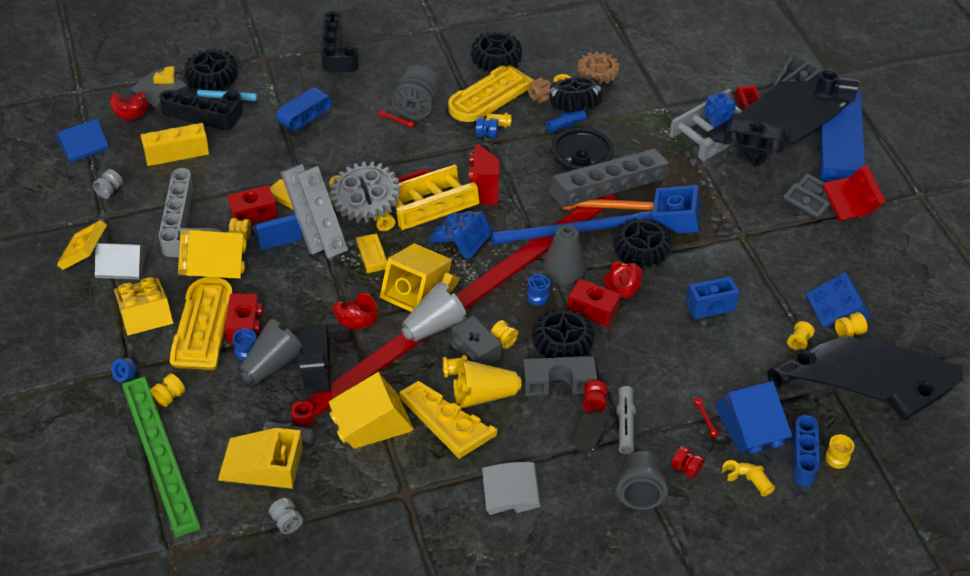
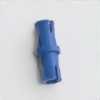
(565, 120)

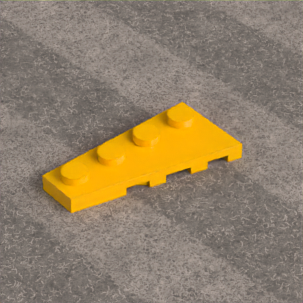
(447, 420)

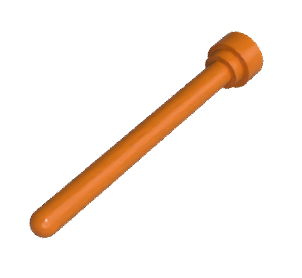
(615, 204)

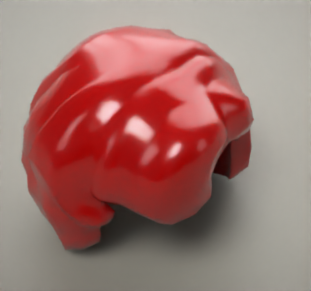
(129, 108)
(624, 279)
(358, 313)

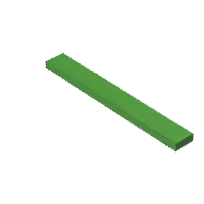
(161, 457)

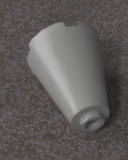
(433, 314)

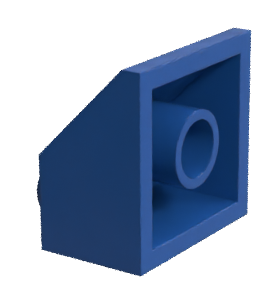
(678, 208)

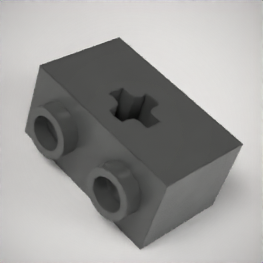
(475, 342)

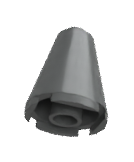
(565, 257)
(270, 353)

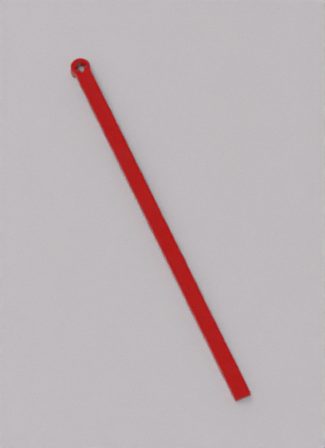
(468, 296)

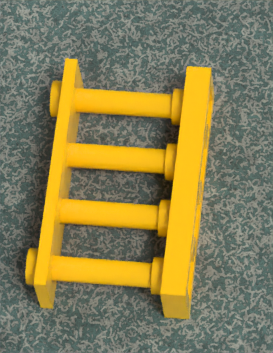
(435, 206)

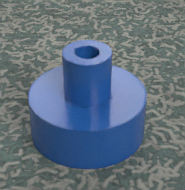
(123, 369)

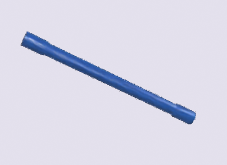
(510, 236)

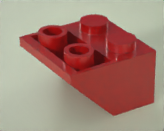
(485, 175)

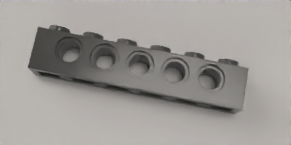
(608, 177)

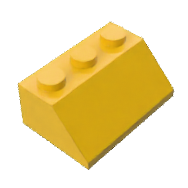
(175, 144)

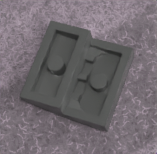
(153, 90)
(809, 196)

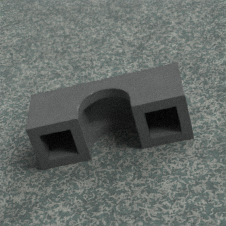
(541, 372)

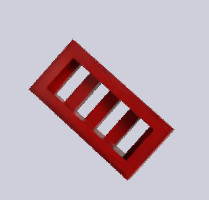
(746, 91)

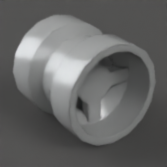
(108, 183)
(284, 513)

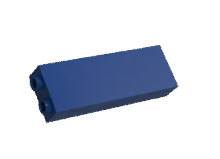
(842, 143)

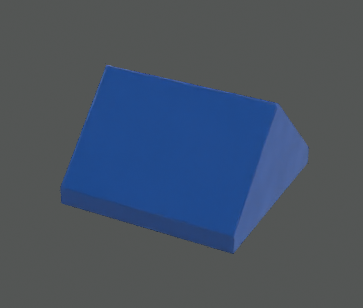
(82, 140)
(277, 232)

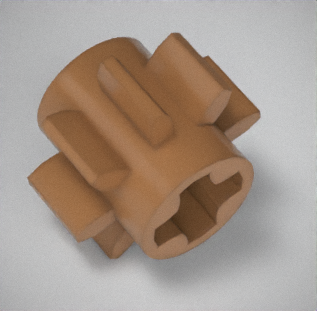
(539, 90)

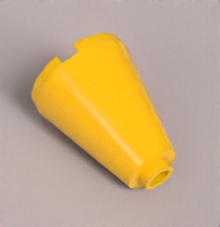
(483, 383)

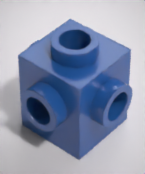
(719, 108)

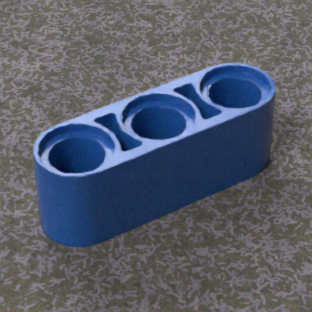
(304, 109)
(805, 450)

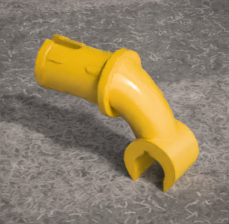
(752, 473)

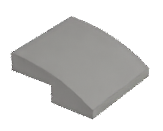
(511, 487)

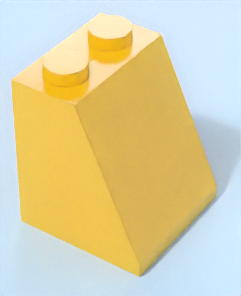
(211, 254)
(412, 275)
(369, 413)

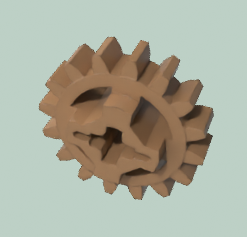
(599, 67)

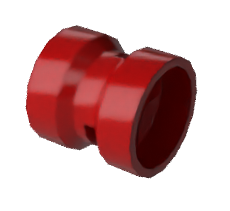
(595, 396)
(687, 462)

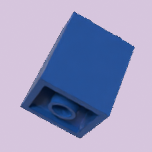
(754, 418)

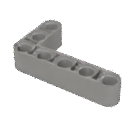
(177, 212)

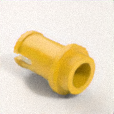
(503, 119)

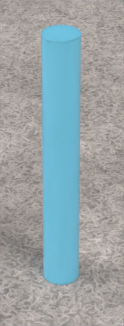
(218, 95)

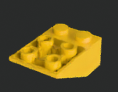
(143, 305)
(263, 458)

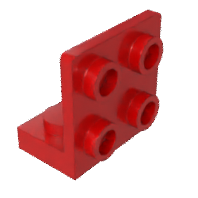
(854, 195)

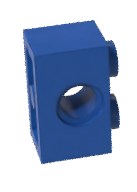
(712, 297)

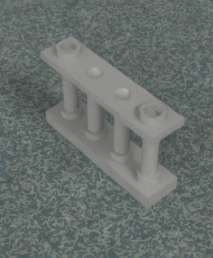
(695, 116)
(314, 210)

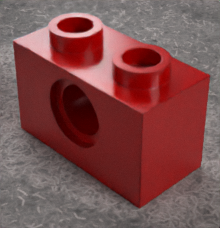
(253, 204)
(594, 302)
(243, 314)

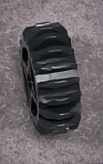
(496, 50)
(211, 70)
(575, 94)
(642, 242)
(551, 328)

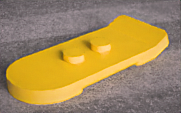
(488, 94)
(202, 325)

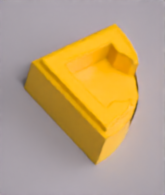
(165, 77)
(451, 281)

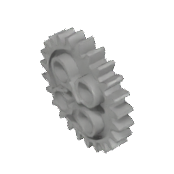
(380, 186)

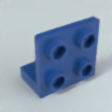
(466, 229)
(836, 300)

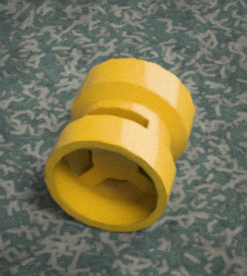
(853, 325)
(170, 388)
(839, 451)

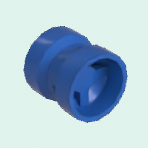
(482, 125)
(538, 289)
(243, 342)

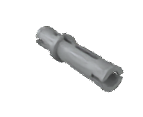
(626, 442)

